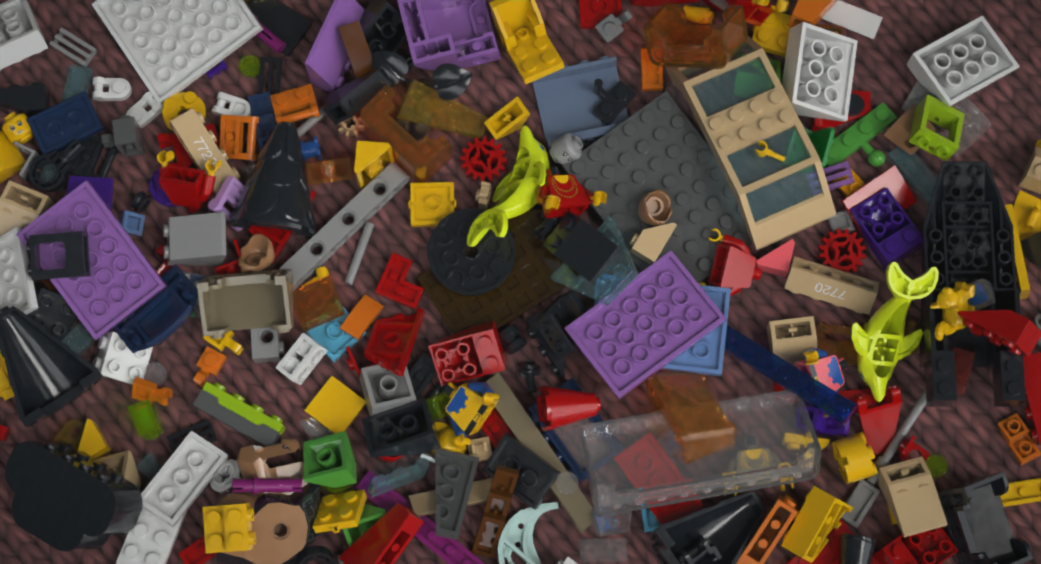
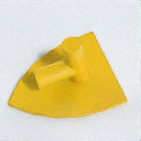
(1027, 214)

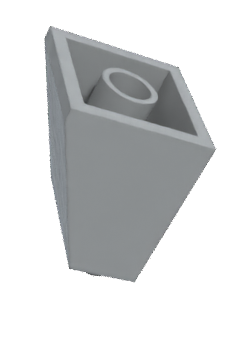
(195, 240)

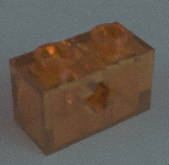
(329, 171)

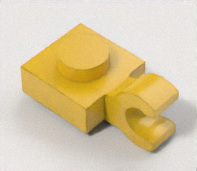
(226, 341)

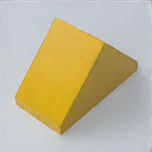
(508, 119)
(93, 441)

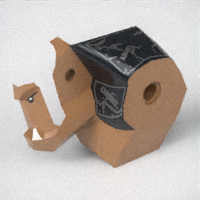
(280, 518)

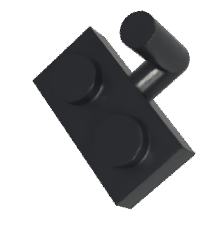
(612, 102)

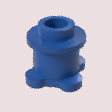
(311, 149)

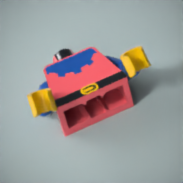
(823, 367)

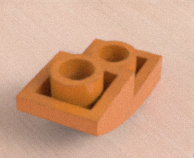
(1018, 439)

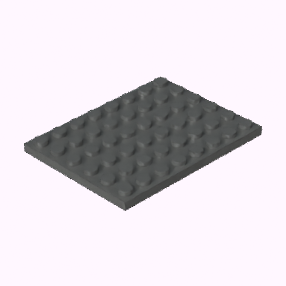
(666, 153)

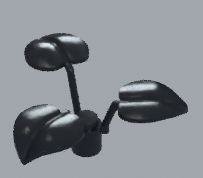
(448, 77)

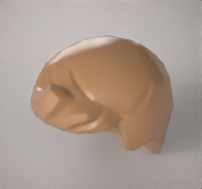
(655, 208)
(256, 254)

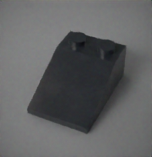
(383, 26)
(581, 247)
(402, 430)

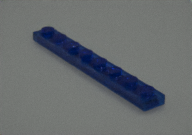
(789, 376)

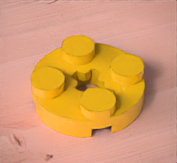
(181, 101)

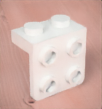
(118, 361)

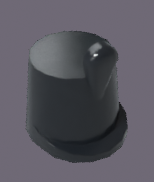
(856, 549)

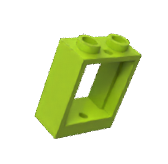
(945, 117)

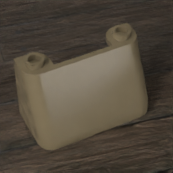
(246, 302)

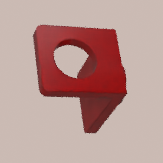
(231, 267)
(352, 363)
(907, 446)

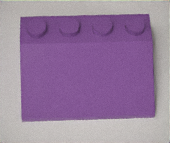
(328, 56)

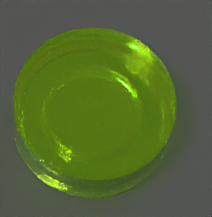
(249, 66)
(937, 465)

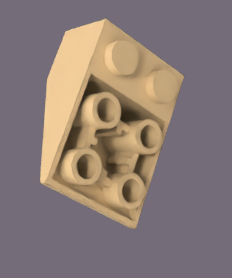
(21, 206)
(912, 496)

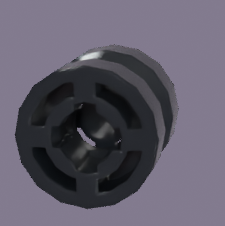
(512, 339)

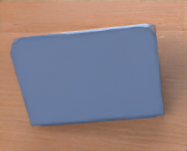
(132, 222)

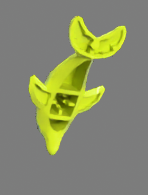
(515, 191)
(883, 337)

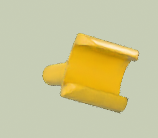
(767, 152)
(321, 272)

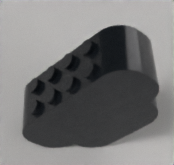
(69, 496)

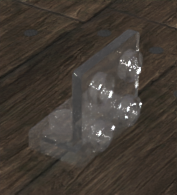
(973, 128)

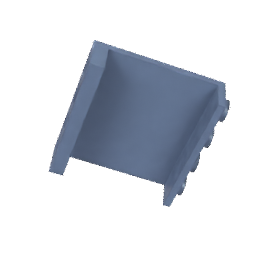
(568, 99)

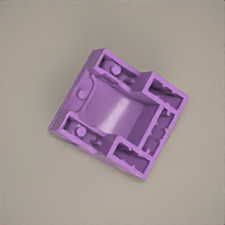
(449, 32)

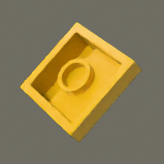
(228, 528)

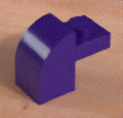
(826, 425)

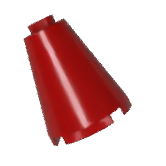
(565, 406)

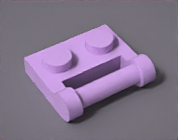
(230, 193)

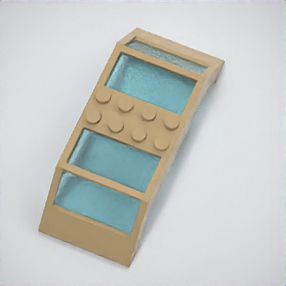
(748, 106)

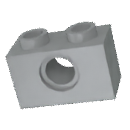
(266, 352)

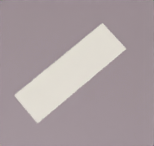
(854, 19)

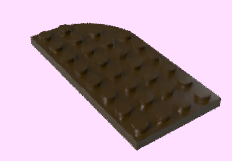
(522, 290)

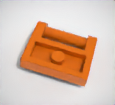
(293, 101)
(232, 136)

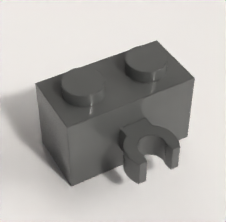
(126, 137)

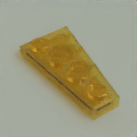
(426, 108)

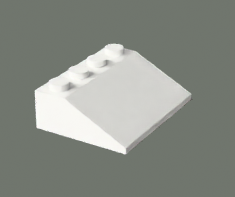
(18, 33)
(962, 62)
(819, 72)

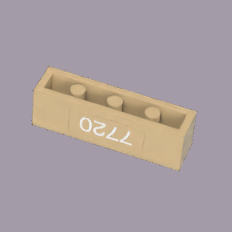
(201, 145)
(831, 285)

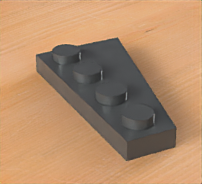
(453, 487)

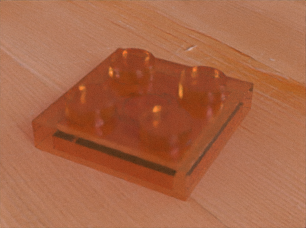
(317, 303)

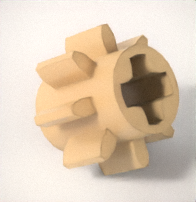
(354, 129)

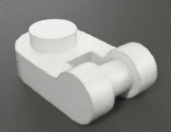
(118, 89)
(237, 105)
(140, 114)

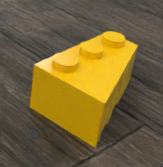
(814, 523)

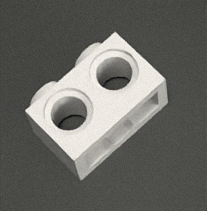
(301, 359)

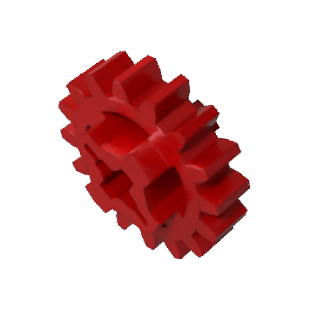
(477, 164)
(835, 247)

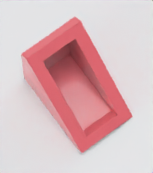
(778, 260)

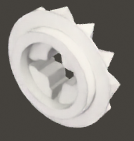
(230, 468)

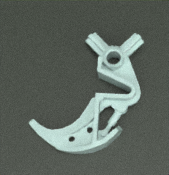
(512, 534)

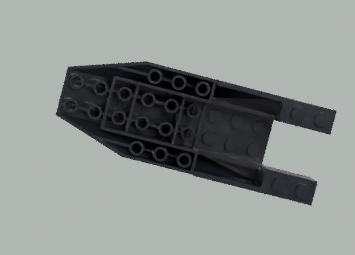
(969, 240)

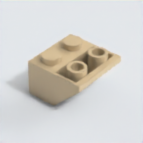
(792, 337)

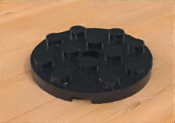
(463, 273)

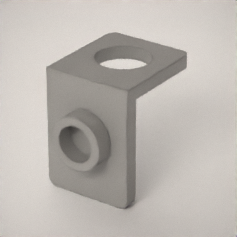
(24, 173)

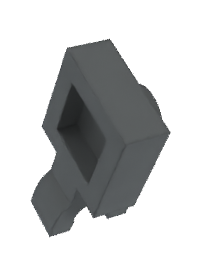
(611, 26)

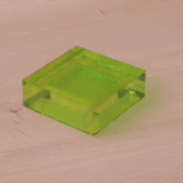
(438, 404)

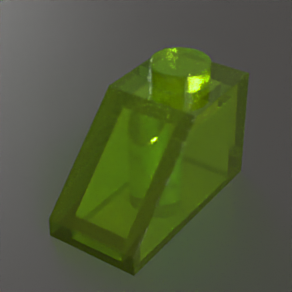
(146, 419)

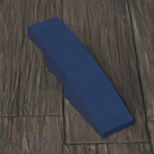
(262, 107)

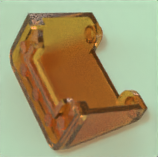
(691, 413)

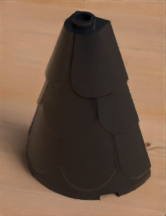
(278, 187)
(41, 367)
(726, 524)

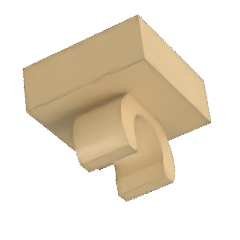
(480, 448)

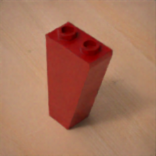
(385, 539)

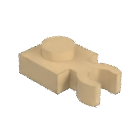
(483, 195)

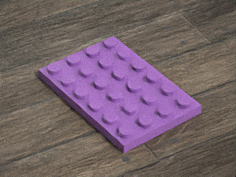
(119, 270)
(645, 325)

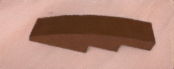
(356, 49)
(495, 511)

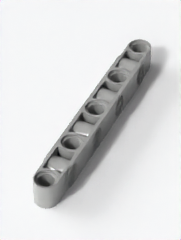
(337, 233)

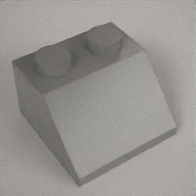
(385, 389)

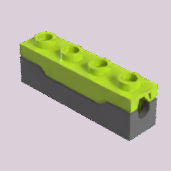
(238, 415)

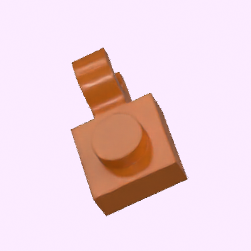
(209, 363)
(145, 390)

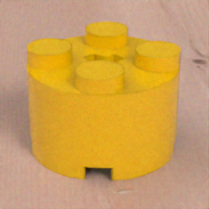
(854, 458)

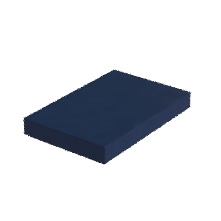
(64, 122)

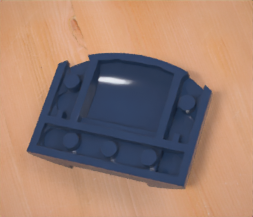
(161, 314)

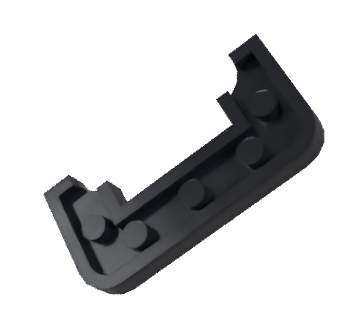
(980, 524)

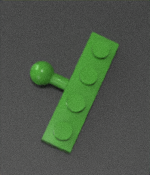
(860, 134)

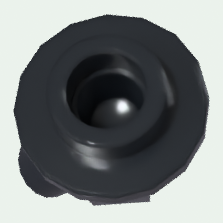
(529, 370)

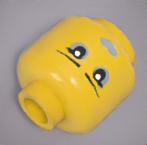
(17, 128)

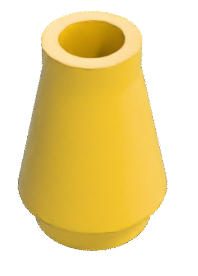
(699, 14)

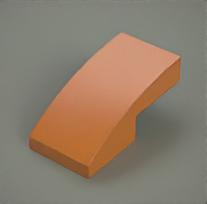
(361, 317)

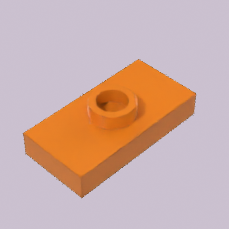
(650, 73)

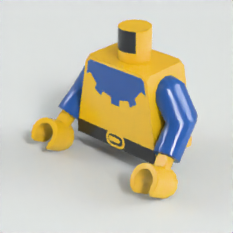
(469, 408)

